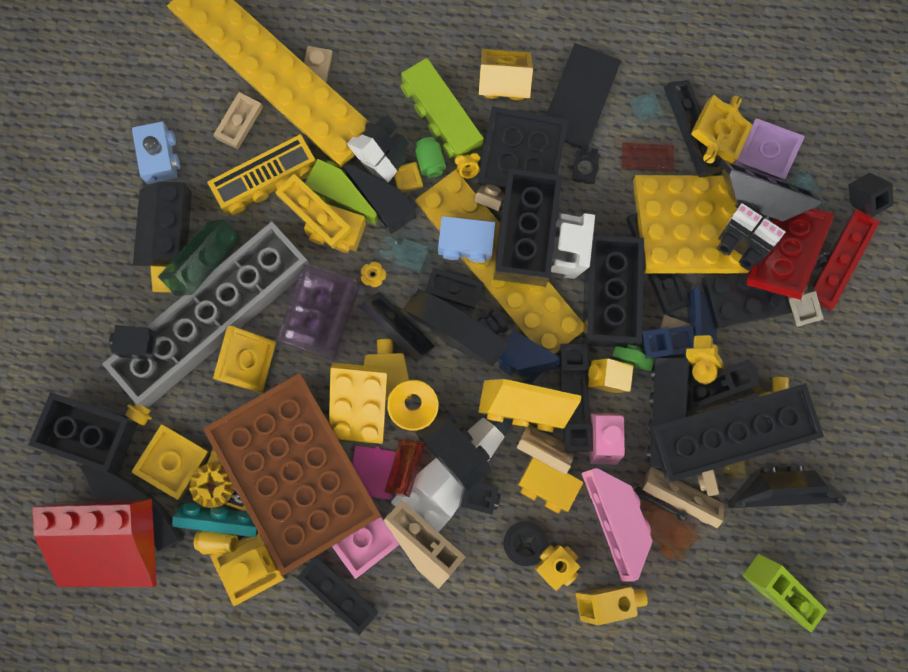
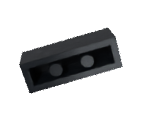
(455, 450)

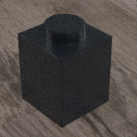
(871, 194)
(133, 342)

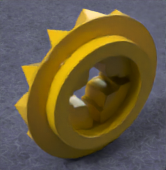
(203, 496)

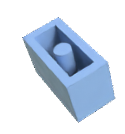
(466, 239)

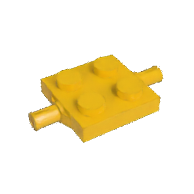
(722, 129)

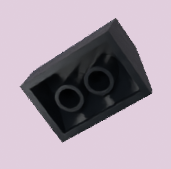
(162, 223)

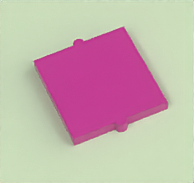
(374, 469)

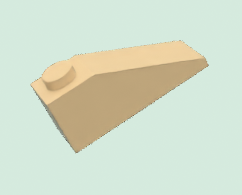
(423, 544)

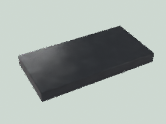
(583, 93)

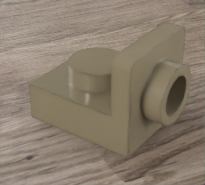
(807, 309)

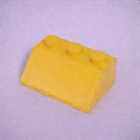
(527, 404)

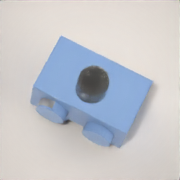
(155, 153)

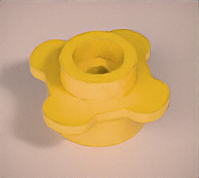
(468, 165)

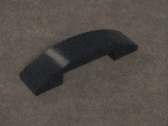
(574, 380)

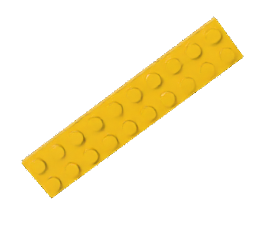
(275, 73)

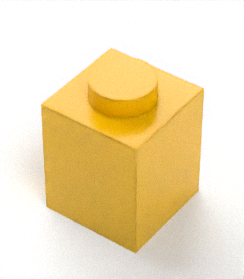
(610, 375)

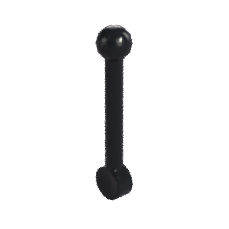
(681, 515)

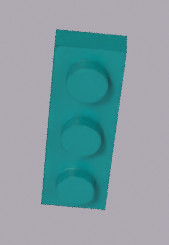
(214, 520)

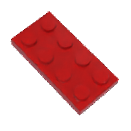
(794, 256)

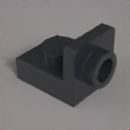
(481, 498)

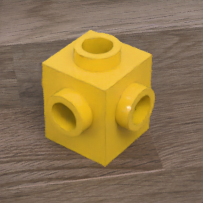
(547, 566)

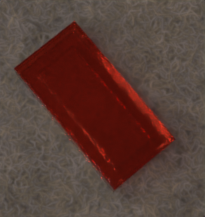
(647, 157)
(404, 468)

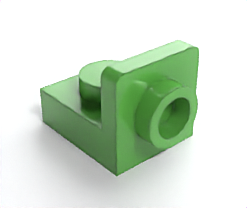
(634, 356)

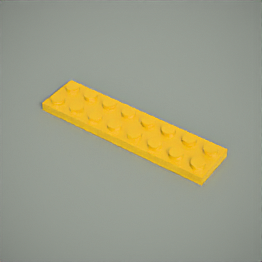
(534, 309)

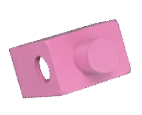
(607, 438)

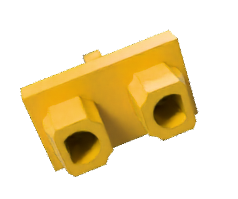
(704, 359)

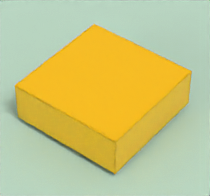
(408, 177)

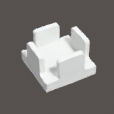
(573, 245)

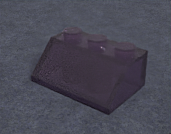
(318, 312)

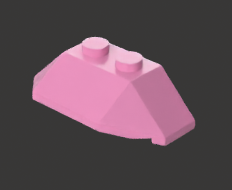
(621, 521)

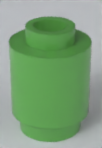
(430, 157)

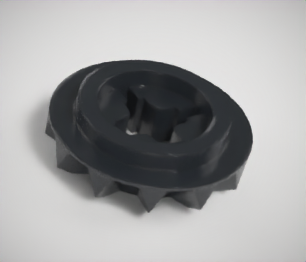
(511, 543)

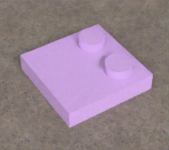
(769, 149)

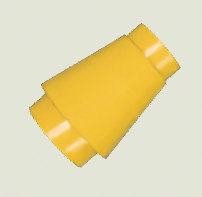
(214, 542)

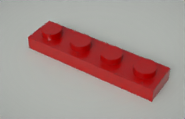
(844, 258)

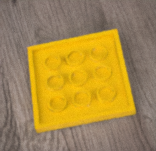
(683, 222)

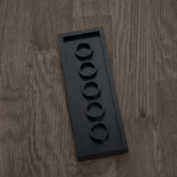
(736, 432)

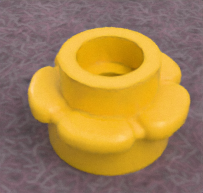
(366, 277)
(138, 413)

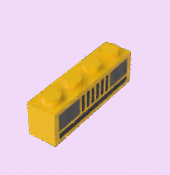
(262, 175)

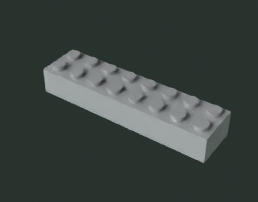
(199, 321)

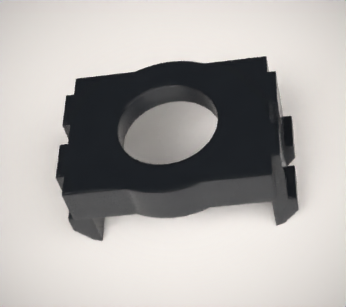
(593, 158)

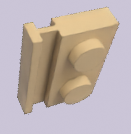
(546, 449)

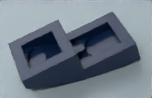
(667, 341)

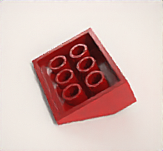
(97, 542)

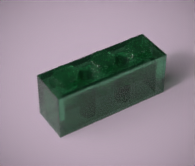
(199, 258)

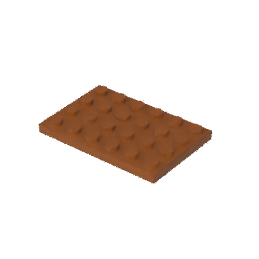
(292, 473)

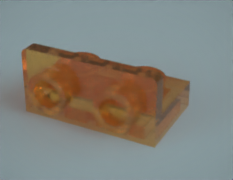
(669, 532)

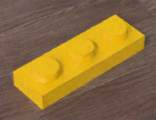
(313, 211)

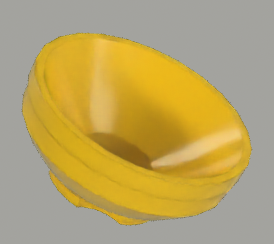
(412, 418)

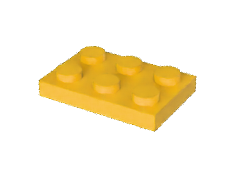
(358, 402)

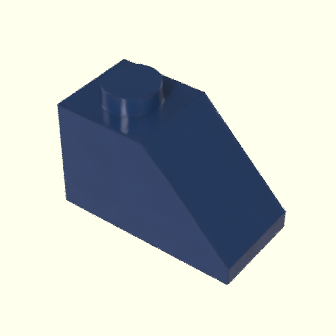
(526, 357)

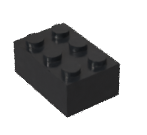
(83, 433)

